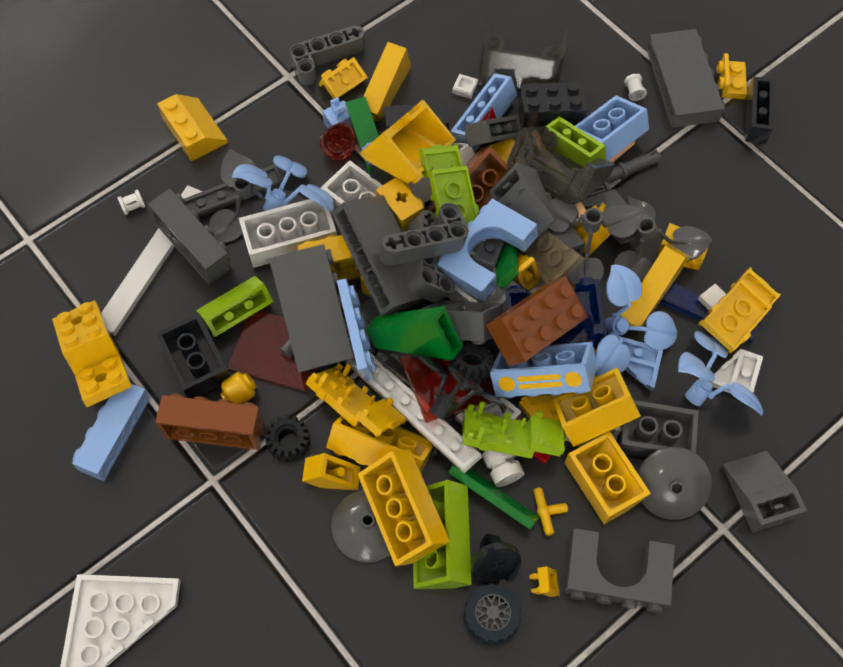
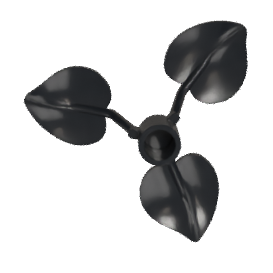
(445, 402)

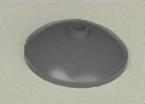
(672, 467)
(352, 536)

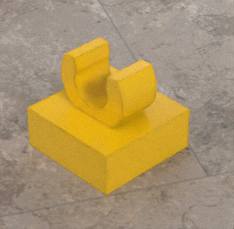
(547, 582)

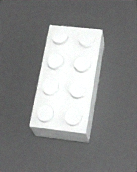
(284, 228)

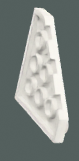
(113, 614)

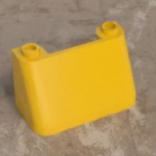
(398, 147)

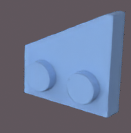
(643, 362)

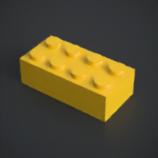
(403, 507)

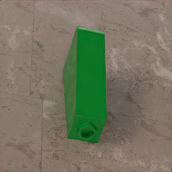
(417, 331)

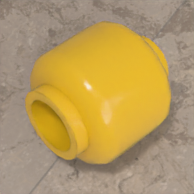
(238, 388)

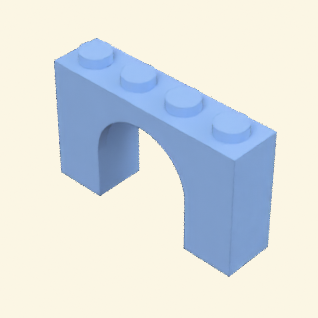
(492, 222)

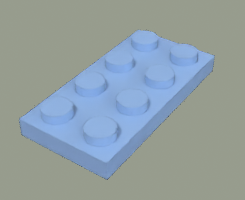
(355, 323)

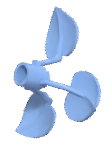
(277, 197)
(660, 333)
(703, 386)

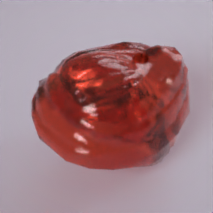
(338, 141)

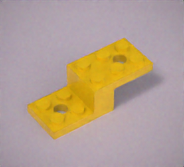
(91, 353)

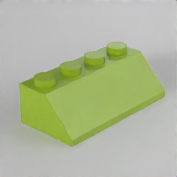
(450, 564)

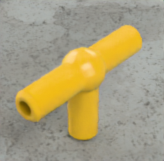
(545, 511)

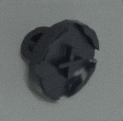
(495, 560)

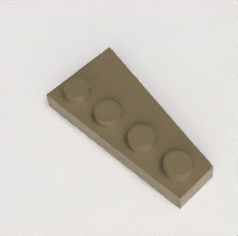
(553, 257)

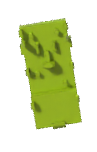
(449, 179)
(512, 435)

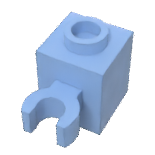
(336, 113)

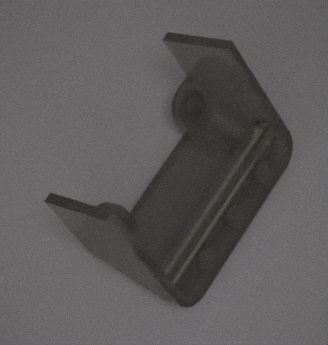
(522, 67)

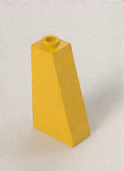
(387, 79)
(656, 284)

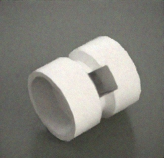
(504, 467)

